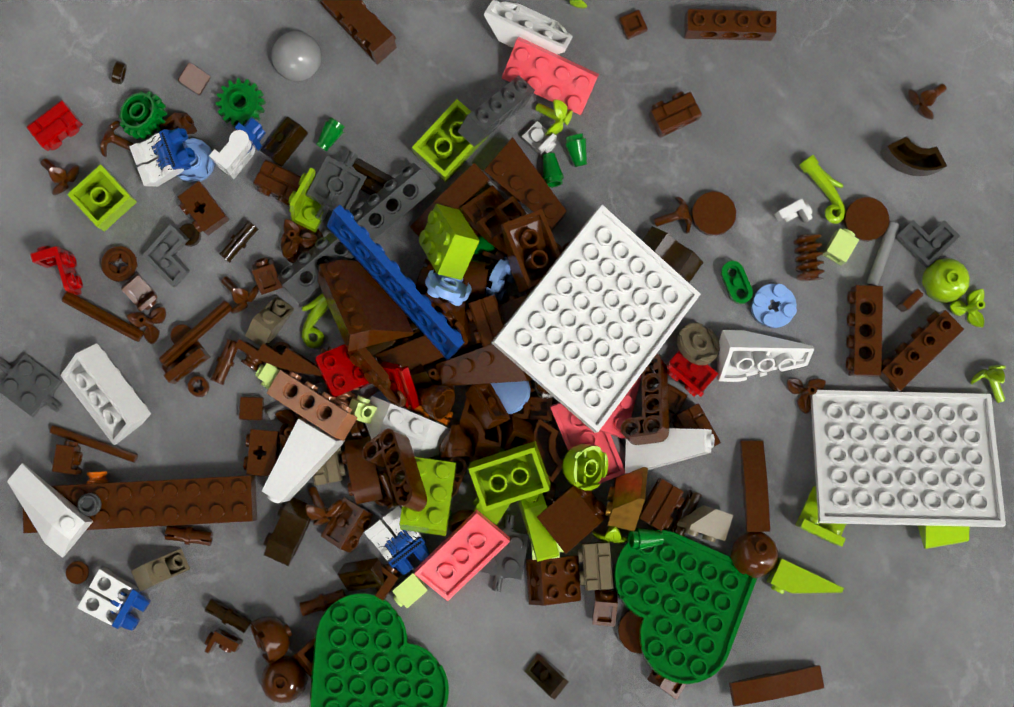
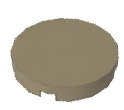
(698, 344)

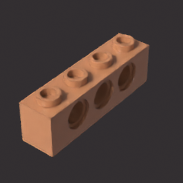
(284, 390)

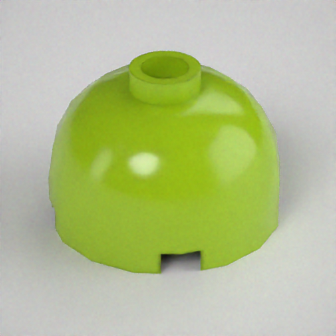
(946, 280)
(585, 466)

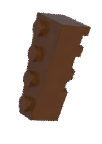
(362, 27)
(518, 177)
(480, 367)

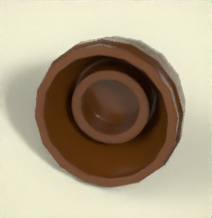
(436, 400)
(456, 444)

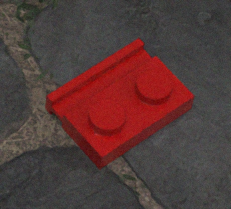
(402, 381)

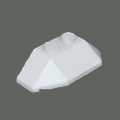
(515, 20)
(423, 433)

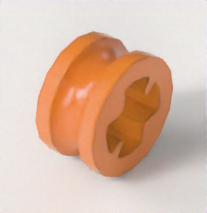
(97, 477)

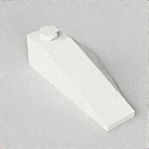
(752, 353)
(51, 513)

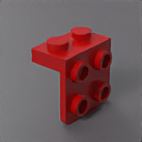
(66, 262)
(339, 371)
(694, 376)

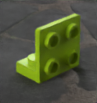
(302, 207)
(809, 522)

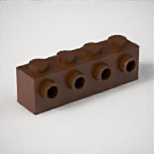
(919, 350)

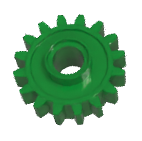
(239, 92)
(142, 114)

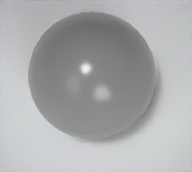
(296, 56)

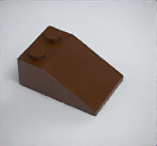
(529, 248)
(572, 516)

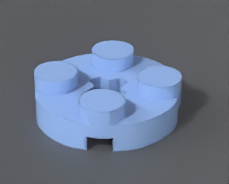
(500, 279)
(447, 288)
(779, 294)

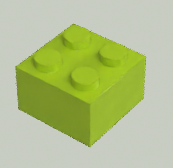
(102, 198)

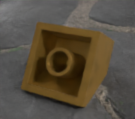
(627, 499)

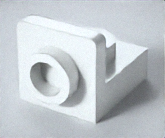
(538, 141)
(789, 212)

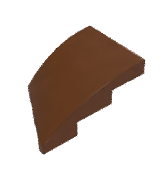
(487, 214)

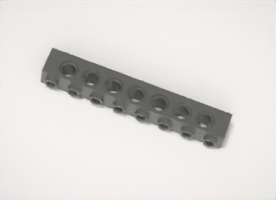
(385, 217)

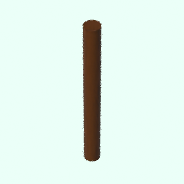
(98, 445)

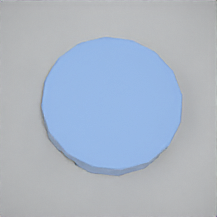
(202, 165)
(512, 394)

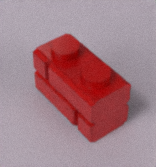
(55, 126)

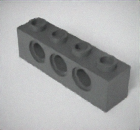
(496, 111)

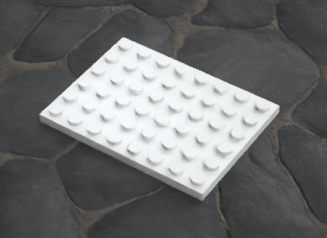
(596, 319)
(906, 458)

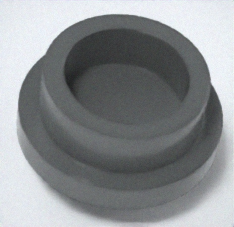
(89, 504)

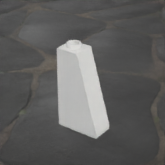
(678, 446)
(300, 459)

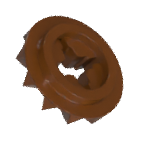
(114, 255)

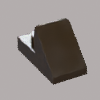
(546, 676)

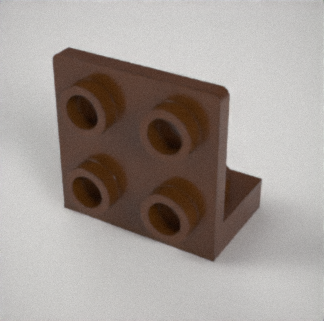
(553, 581)

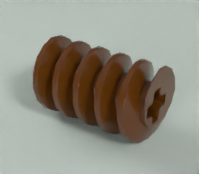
(808, 258)

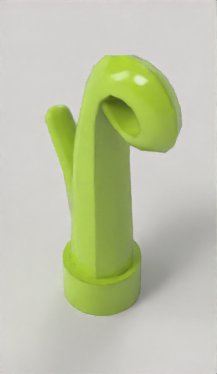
(826, 184)
(319, 308)

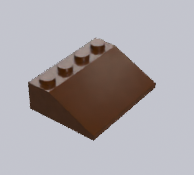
(360, 305)

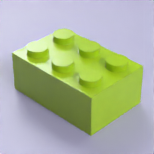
(442, 145)
(448, 241)
(509, 476)
(438, 483)

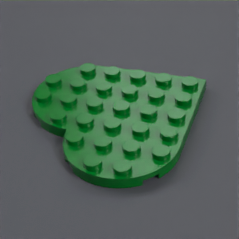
(687, 605)
(366, 659)

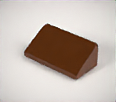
(487, 405)

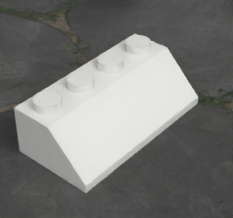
(105, 393)

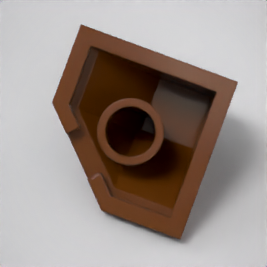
(455, 315)

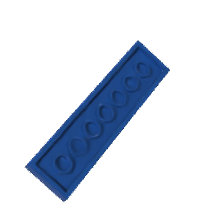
(396, 285)

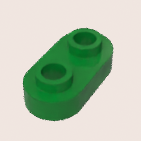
(738, 282)

